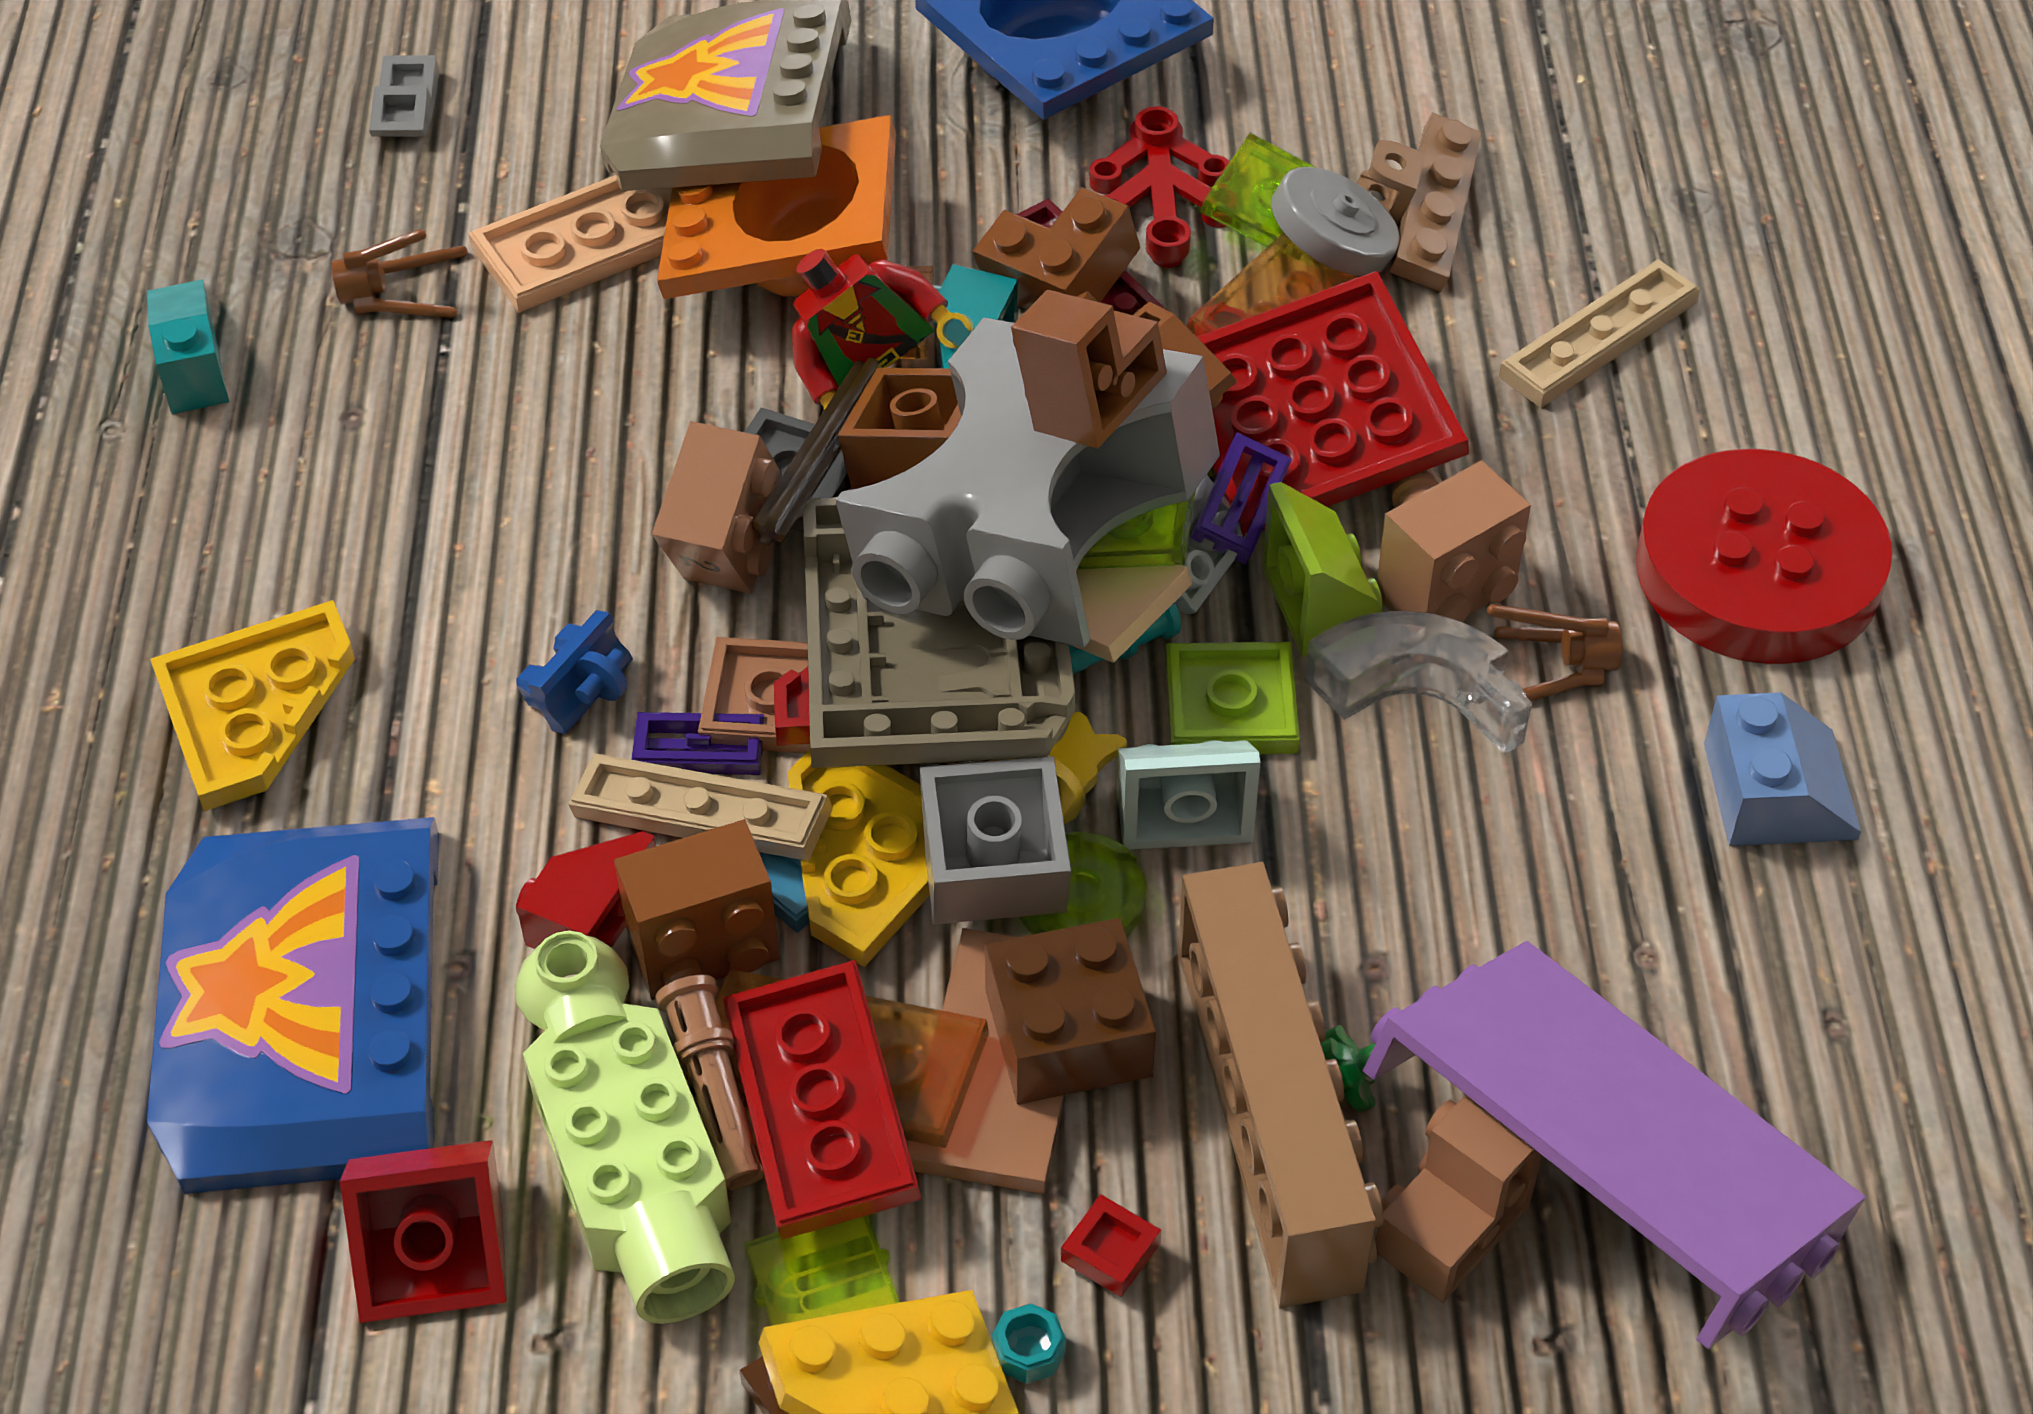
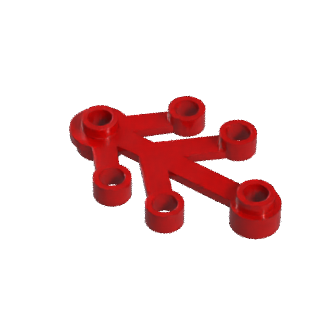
(1158, 136)

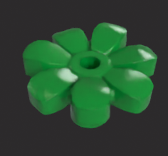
(1351, 1064)

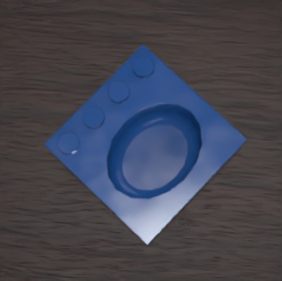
(1067, 48)

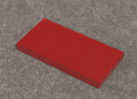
(820, 1100)

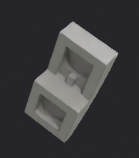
(405, 96)

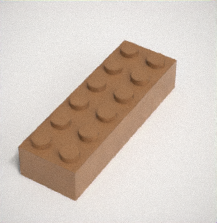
(1277, 1086)

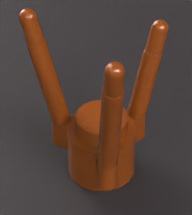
(362, 276)
(1585, 643)

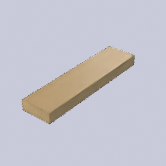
(1599, 333)
(692, 802)

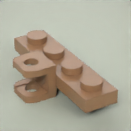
(1427, 195)

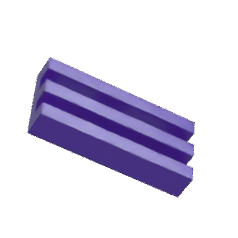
(1223, 536)
(696, 750)

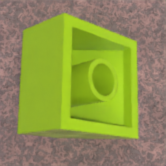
(1313, 566)

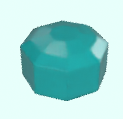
(1029, 1343)

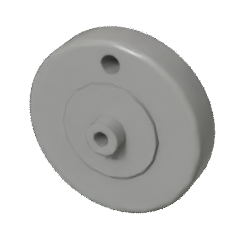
(1335, 221)

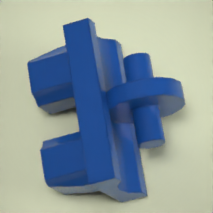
(582, 670)

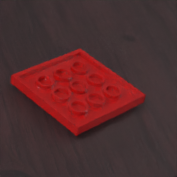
(1335, 392)

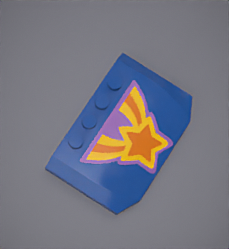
(295, 1004)

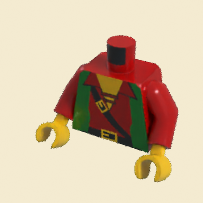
(861, 314)

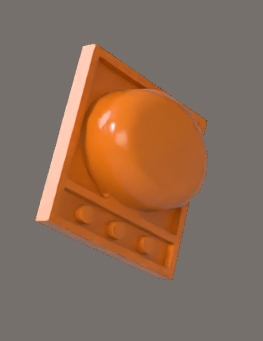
(764, 228)

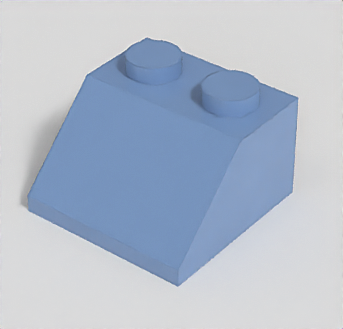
(1777, 773)

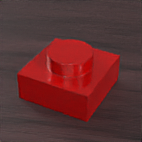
(1110, 1245)

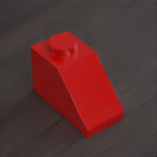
(578, 892)

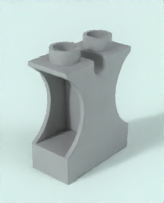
(1015, 510)

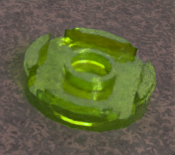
(1102, 886)

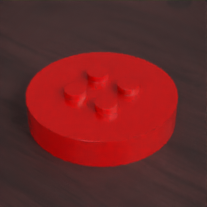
(1763, 556)

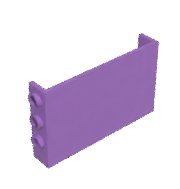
(1631, 1127)

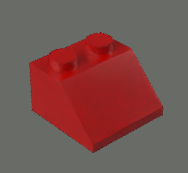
(425, 1231)

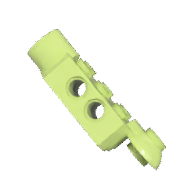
(624, 1130)

